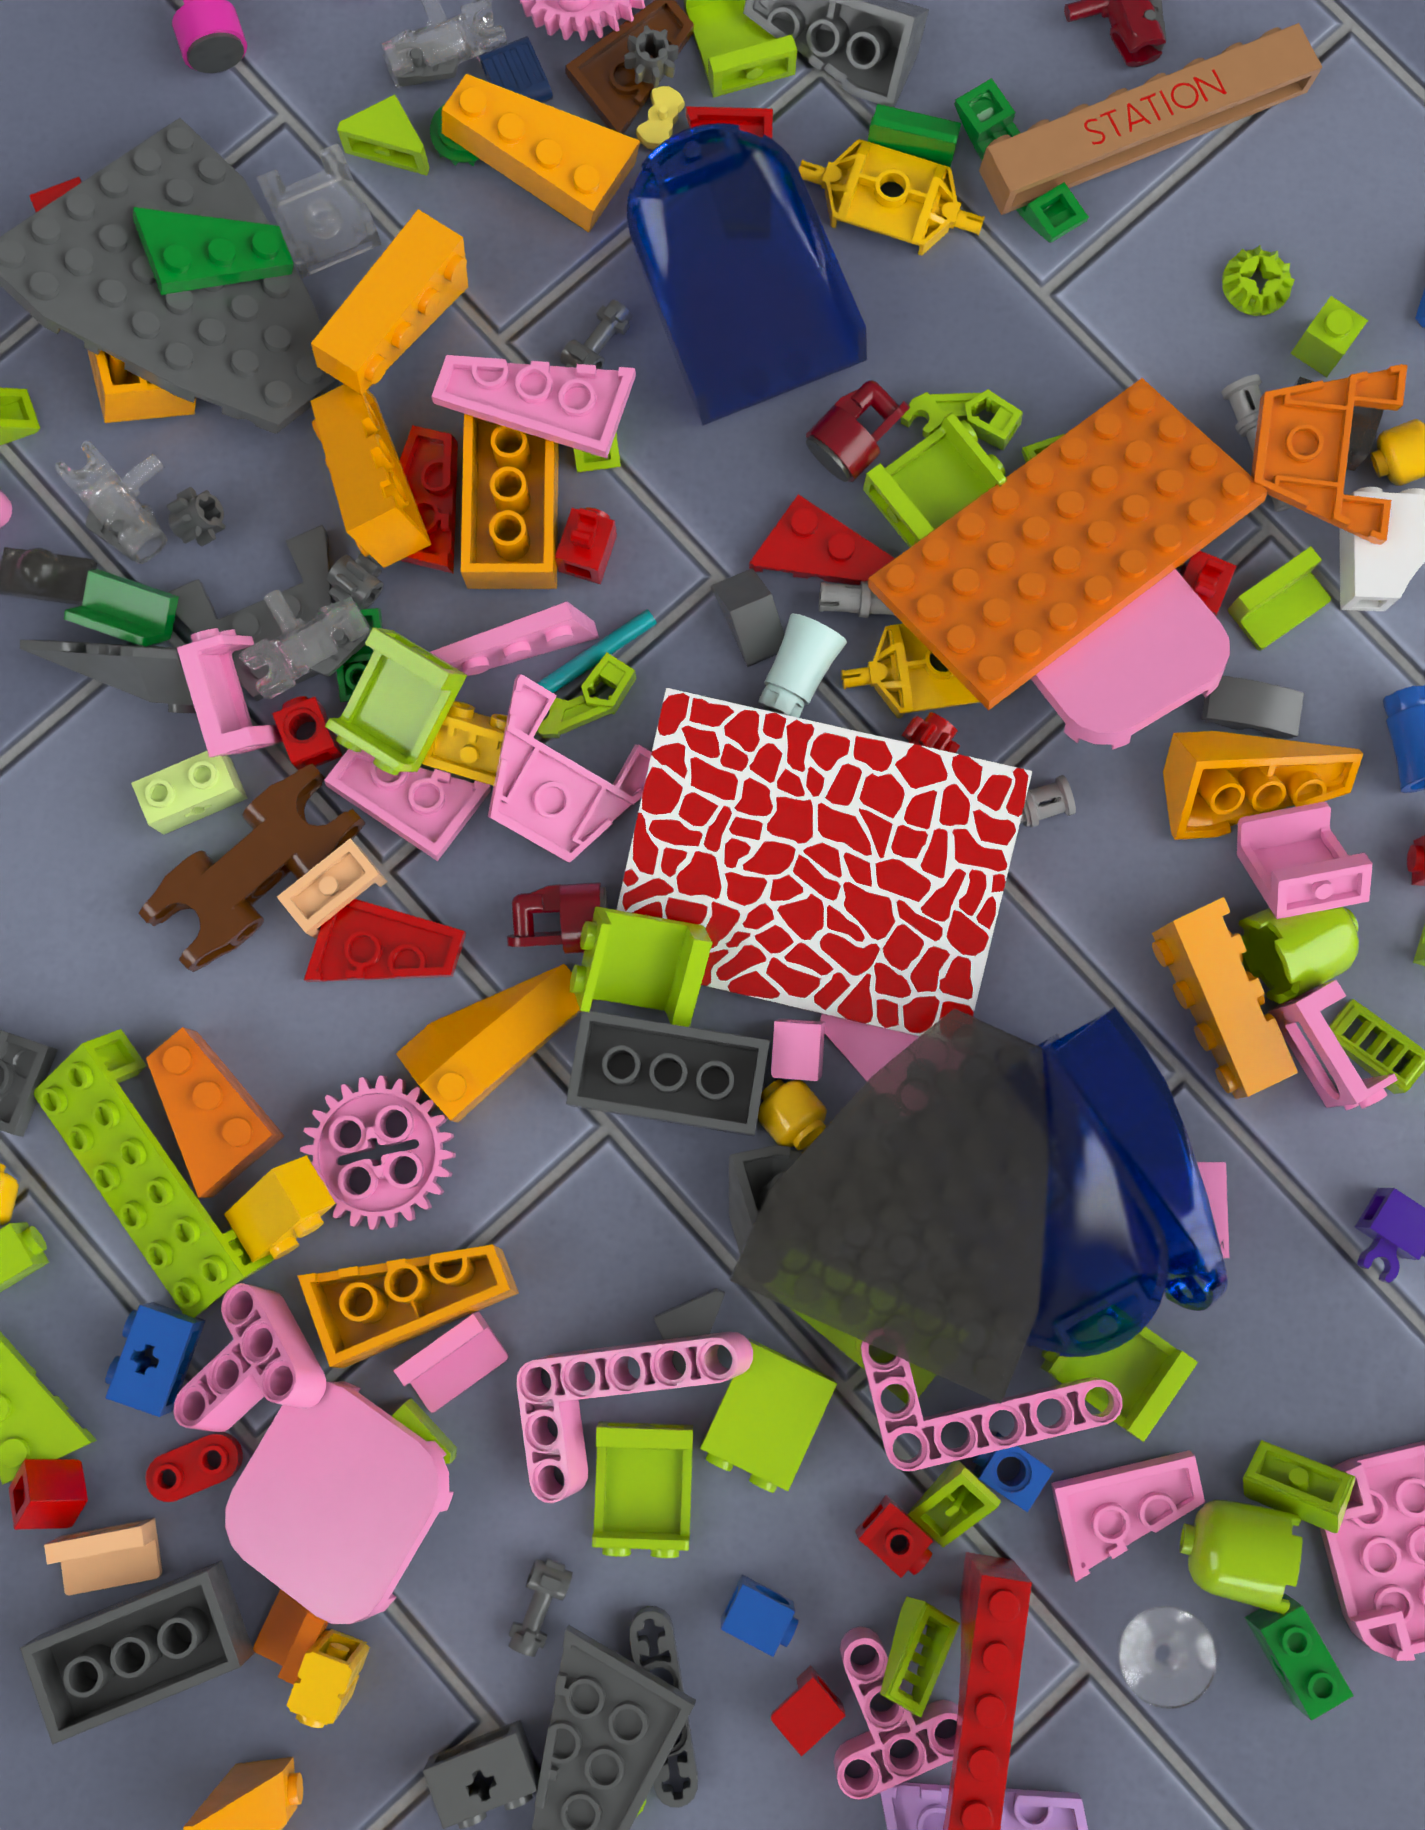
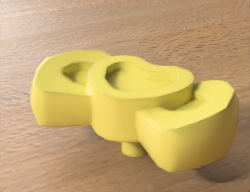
(661, 117)

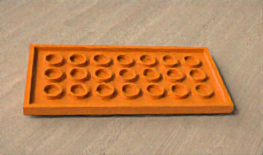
(1066, 542)

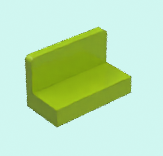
(1280, 601)

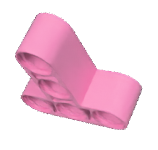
(262, 1361)
(887, 1728)

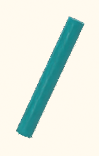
(595, 653)

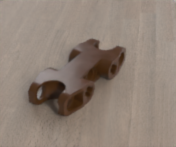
(227, 889)

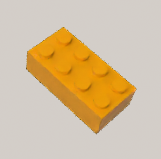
(508, 508)

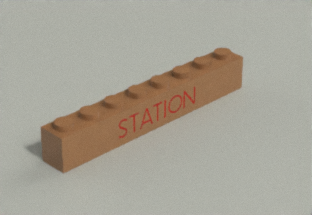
(1149, 117)

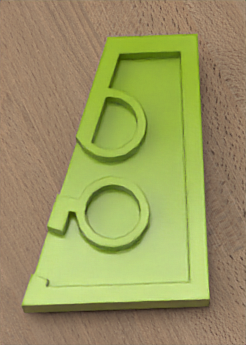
(31, 1418)

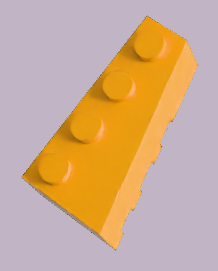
(541, 148)
(368, 476)
(395, 1301)

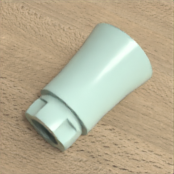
(800, 665)

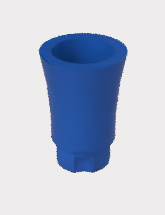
(1407, 730)

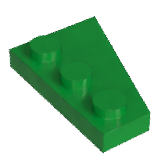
(209, 251)

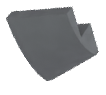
(22, 1069)

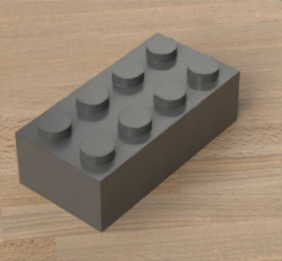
(668, 1073)
(137, 1652)

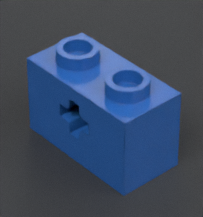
(174, 1343)

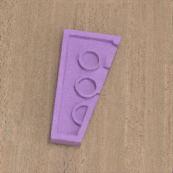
(924, 1808)

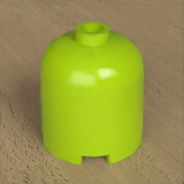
(1299, 949)
(1243, 1552)

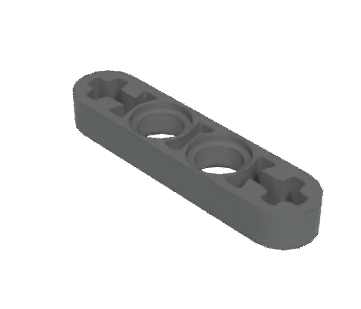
(666, 1641)

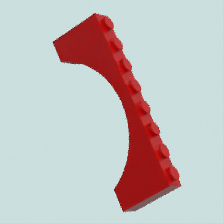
(992, 1645)

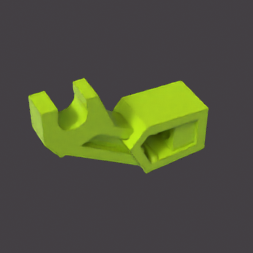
(966, 407)
(571, 714)

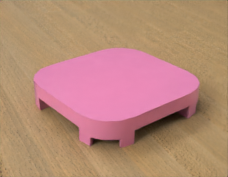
(1137, 665)
(337, 1504)
(1381, 1551)

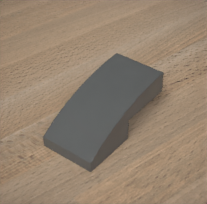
(1254, 705)

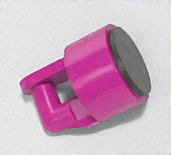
(209, 35)

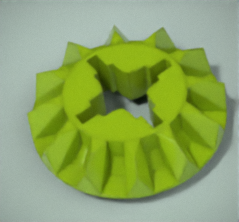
(1244, 293)

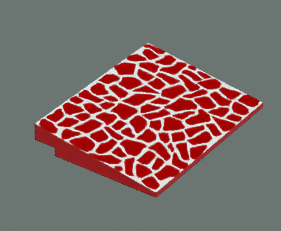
(824, 860)

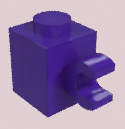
(1396, 1229)

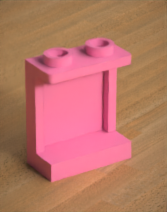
(219, 695)
(1301, 861)

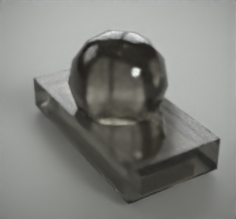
(44, 575)

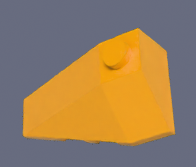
(1229, 776)
(481, 1045)
(252, 1798)

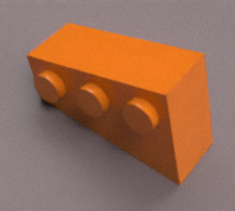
(209, 1112)

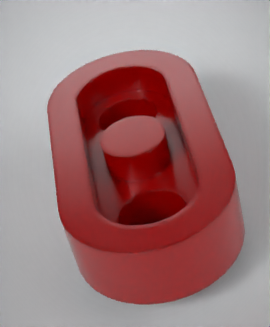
(192, 1467)

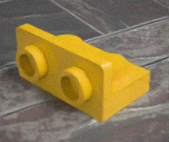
(468, 744)

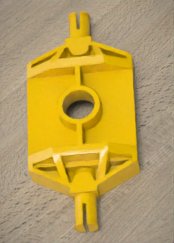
(916, 216)
(906, 677)

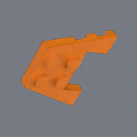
(1306, 446)

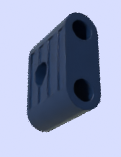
(517, 69)

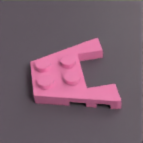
(547, 793)

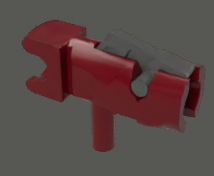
(1135, 26)

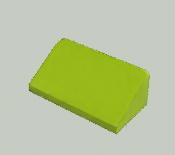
(1298, 1486)

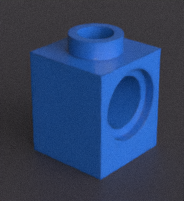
(1025, 1486)
(759, 1616)

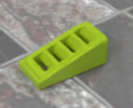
(1386, 1034)
(936, 1645)

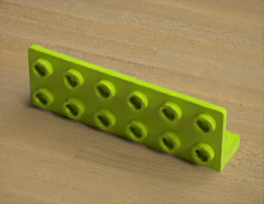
(138, 1175)

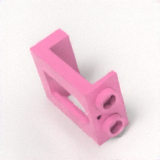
(1306, 1011)

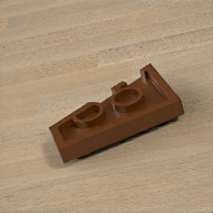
(601, 71)

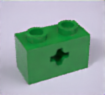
(1300, 1659)

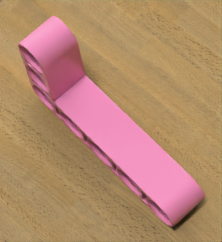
(611, 1378)
(976, 1417)

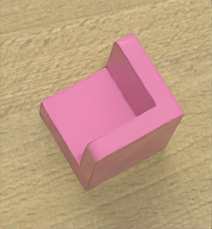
(798, 1049)

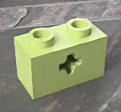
(188, 791)

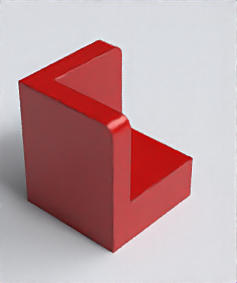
(47, 1494)
(808, 1712)

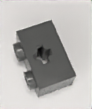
(496, 1753)

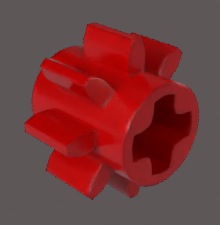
(932, 733)

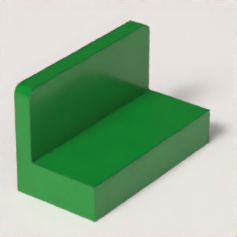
(915, 134)
(125, 609)

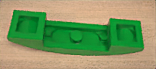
(988, 116)

